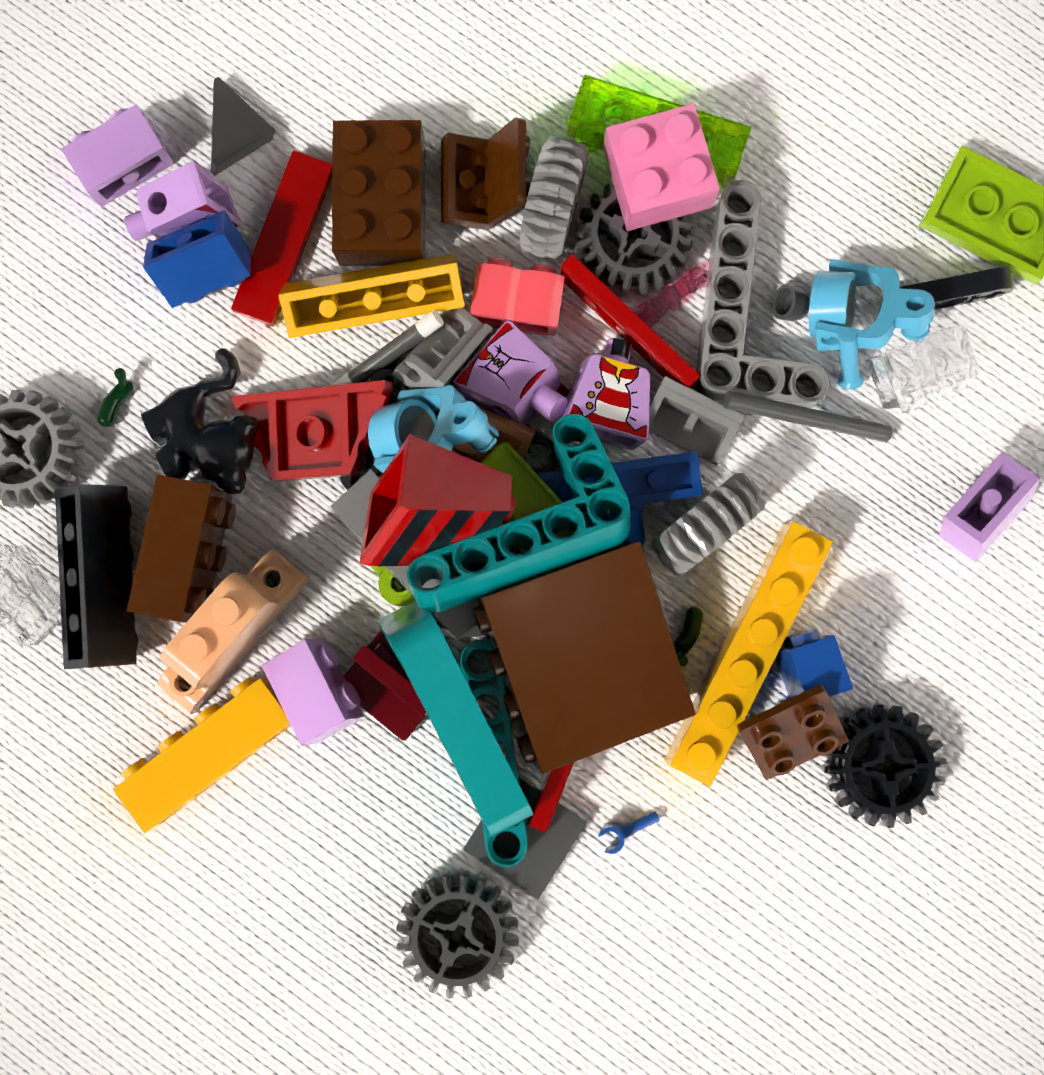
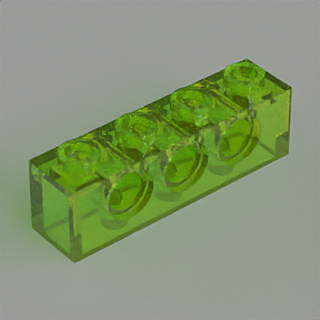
(603, 100)

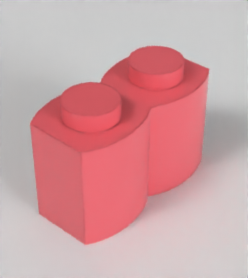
(523, 297)

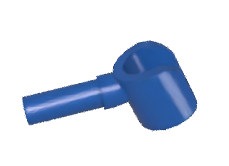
(627, 830)

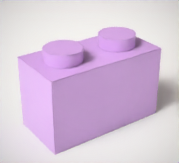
(117, 155)
(988, 507)
(313, 690)

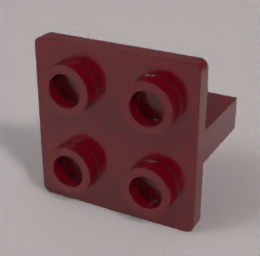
(385, 688)

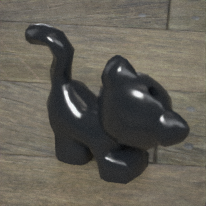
(219, 449)

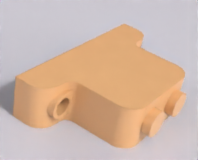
(227, 628)

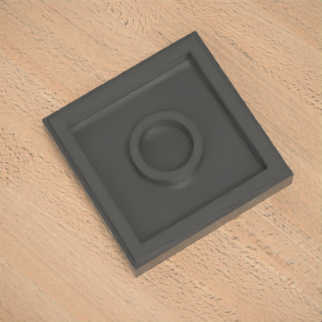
(544, 849)

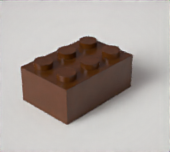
(378, 192)
(180, 548)

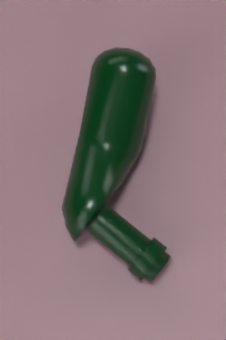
(114, 399)
(689, 634)

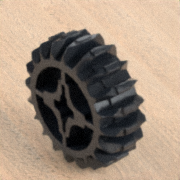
(922, 764)

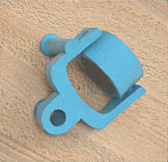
(834, 310)
(456, 424)

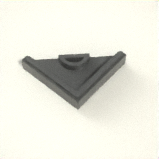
(234, 128)

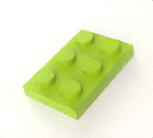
(990, 214)

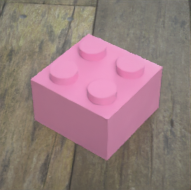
(660, 167)

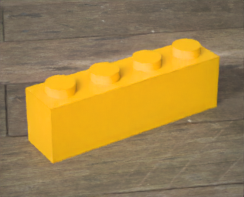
(372, 295)
(203, 755)

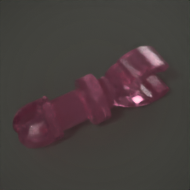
(670, 296)

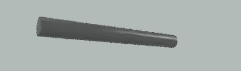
(807, 416)

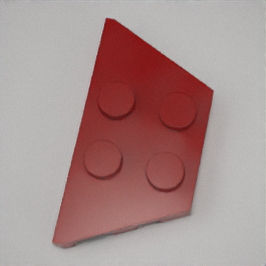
(315, 428)

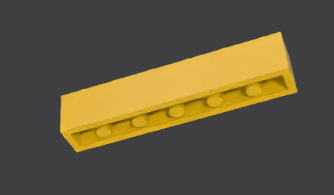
(748, 652)

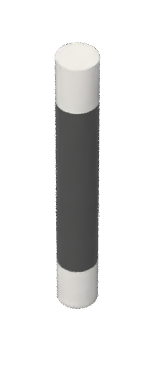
(393, 349)

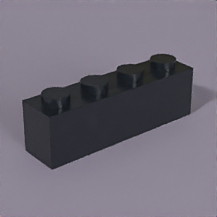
(95, 576)

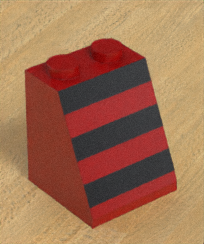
(430, 502)

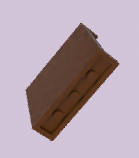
(584, 657)

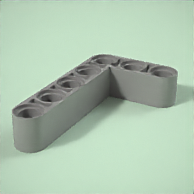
(733, 313)

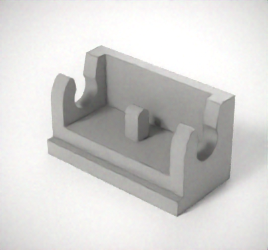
(443, 352)
(693, 421)

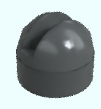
(790, 296)

